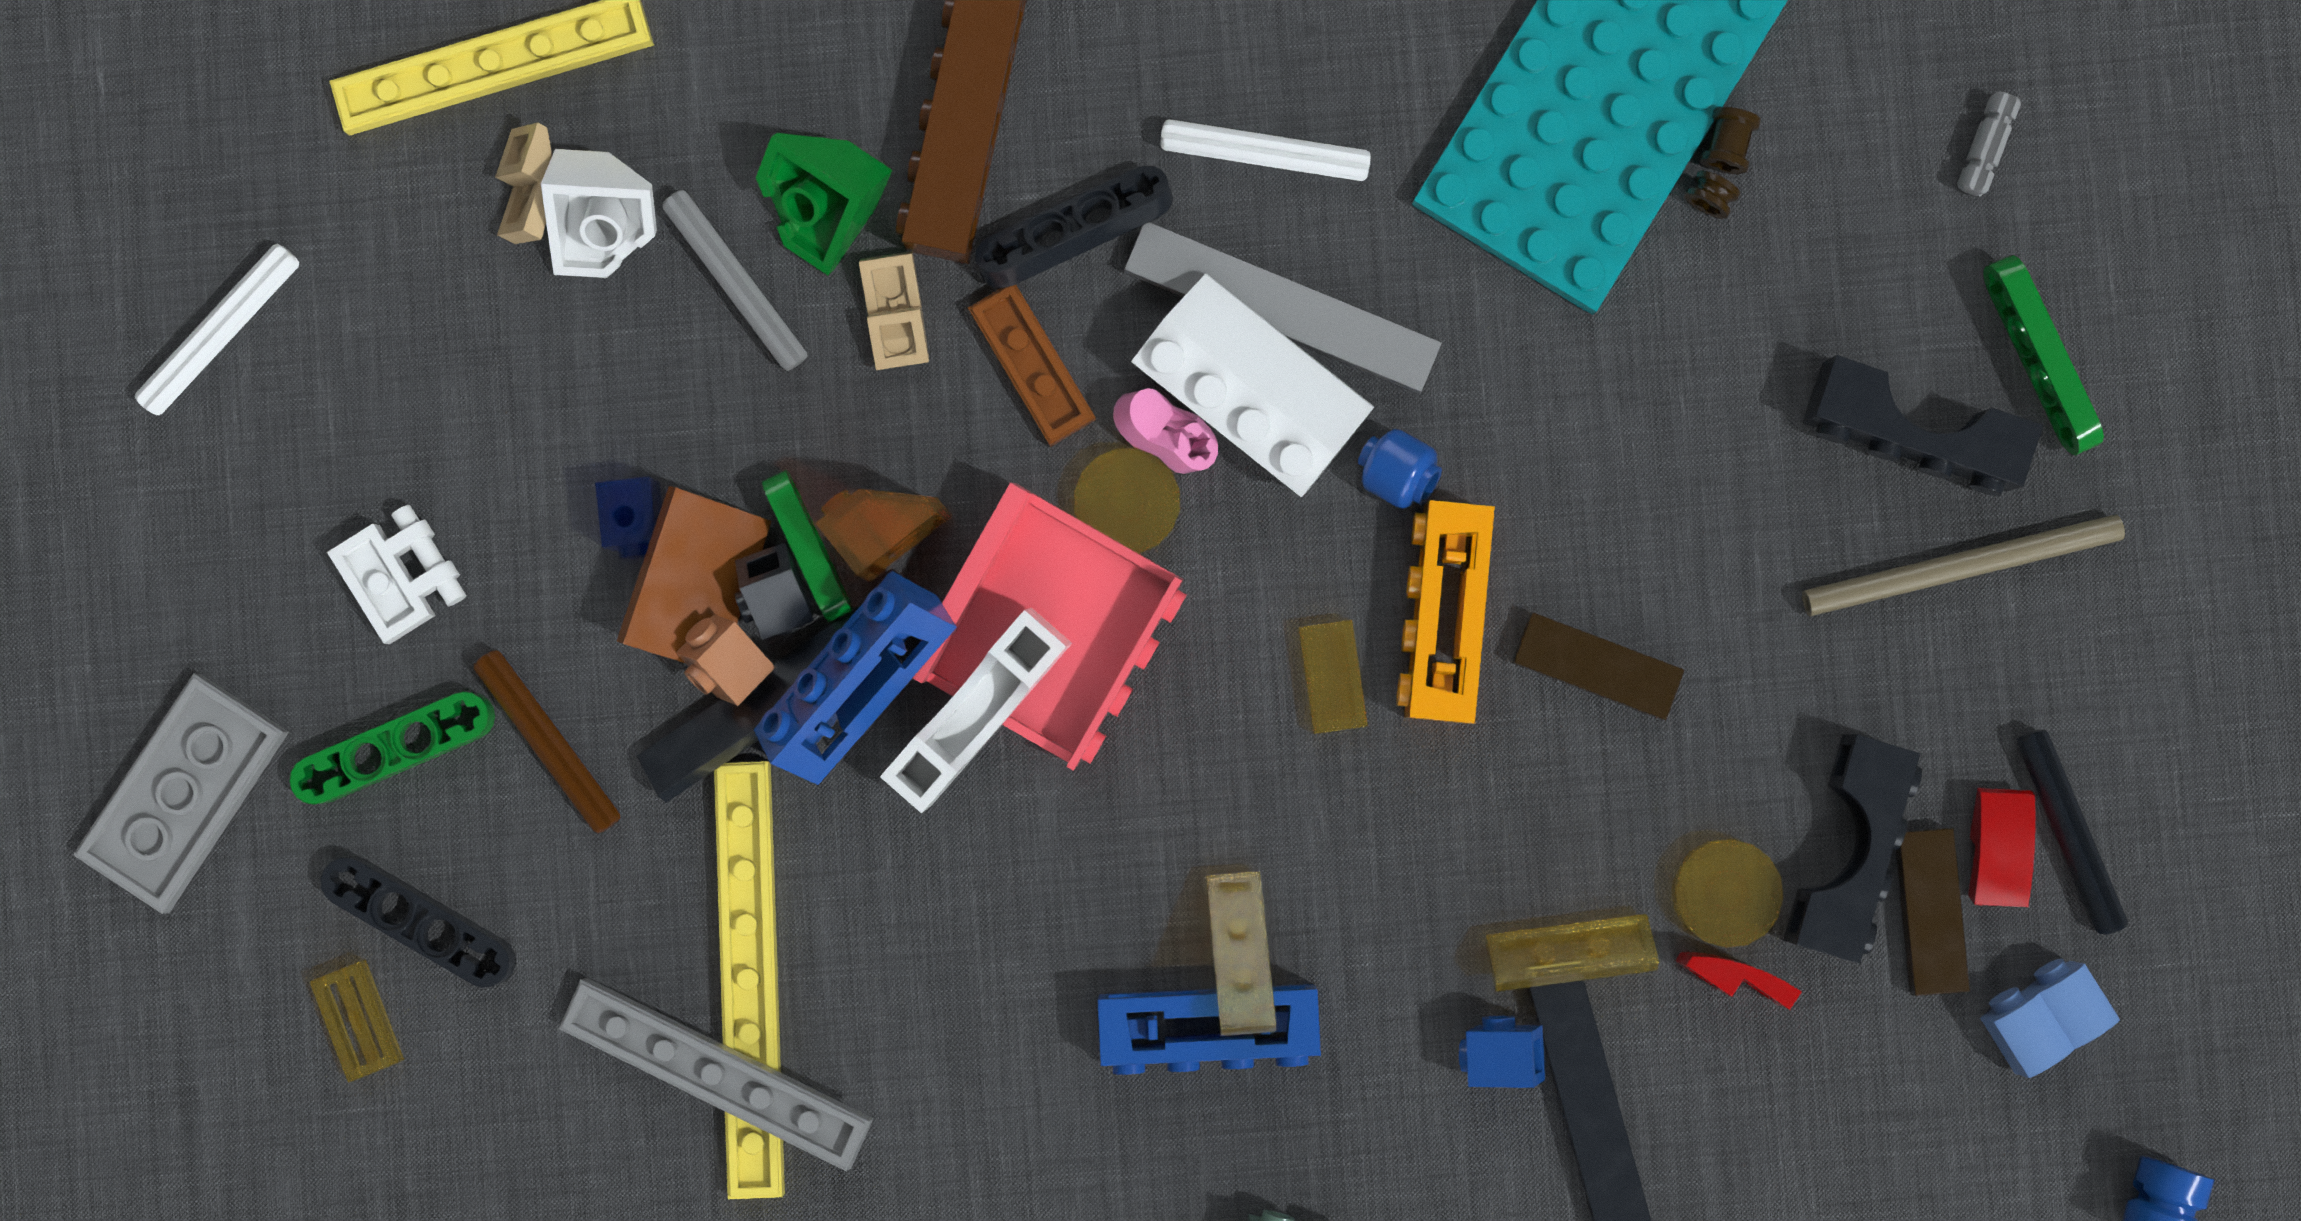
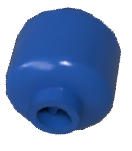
(1399, 468)

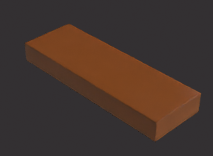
(1032, 364)

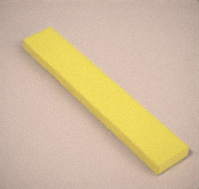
(490, 63)

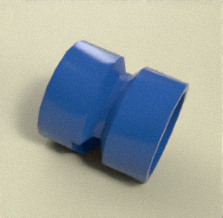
(2167, 1192)

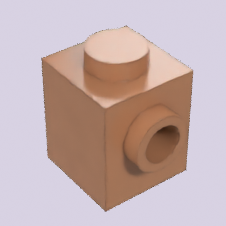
(723, 660)

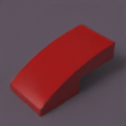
(2005, 847)
(1728, 974)

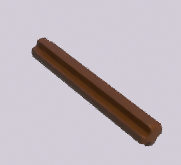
(546, 741)

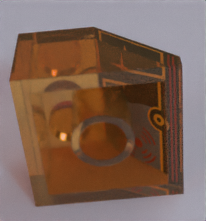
(879, 526)

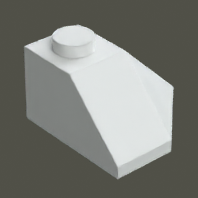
(594, 212)

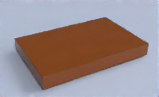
(689, 571)

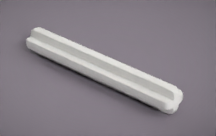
(1265, 150)
(217, 329)

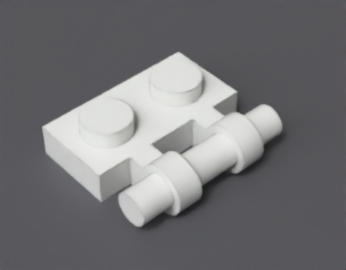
(382, 582)

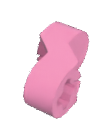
(1165, 431)

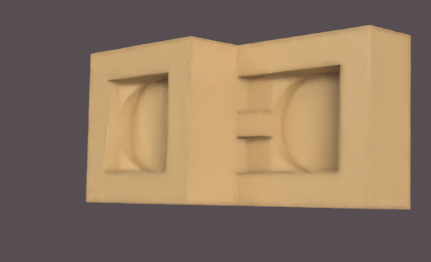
(524, 167)
(894, 310)

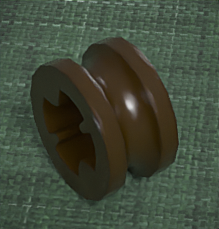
(1712, 194)

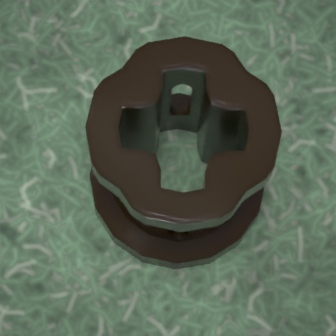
(1730, 140)

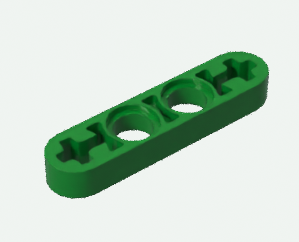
(2043, 355)
(391, 744)

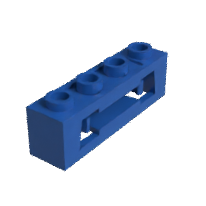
(854, 677)
(1185, 1052)

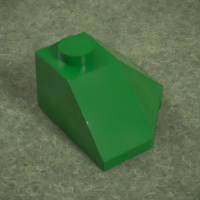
(821, 194)

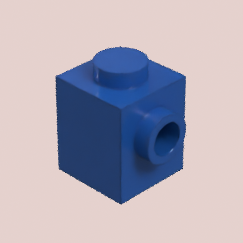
(1503, 1054)

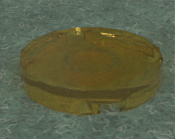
(1128, 498)
(1727, 893)

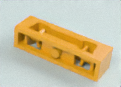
(1424, 584)

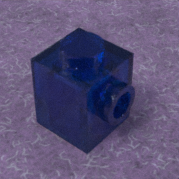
(628, 514)

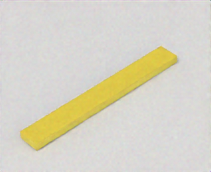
(748, 960)

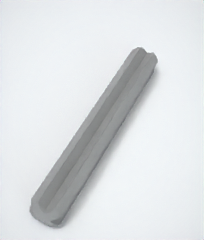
(734, 280)

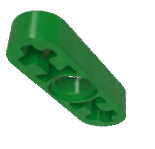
(807, 546)

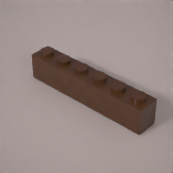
(960, 127)

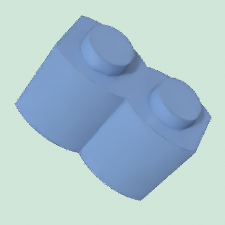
(2048, 1017)

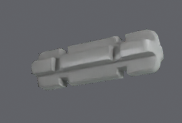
(1989, 143)

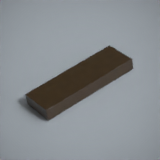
(1598, 666)
(1932, 912)

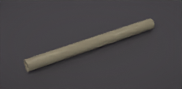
(1963, 565)

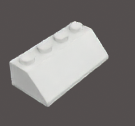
(1252, 384)

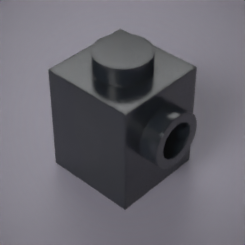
(772, 592)

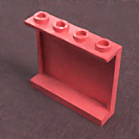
(1085, 588)

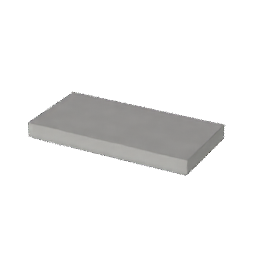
(181, 793)

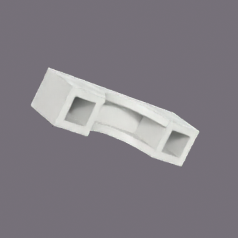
(976, 710)

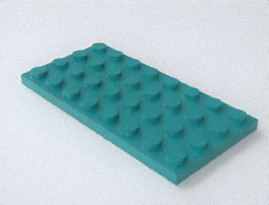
(1590, 132)

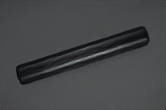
(2072, 832)

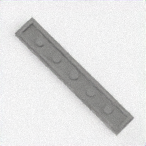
(1293, 309)
(716, 1074)

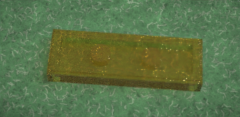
(1571, 952)
(1240, 954)

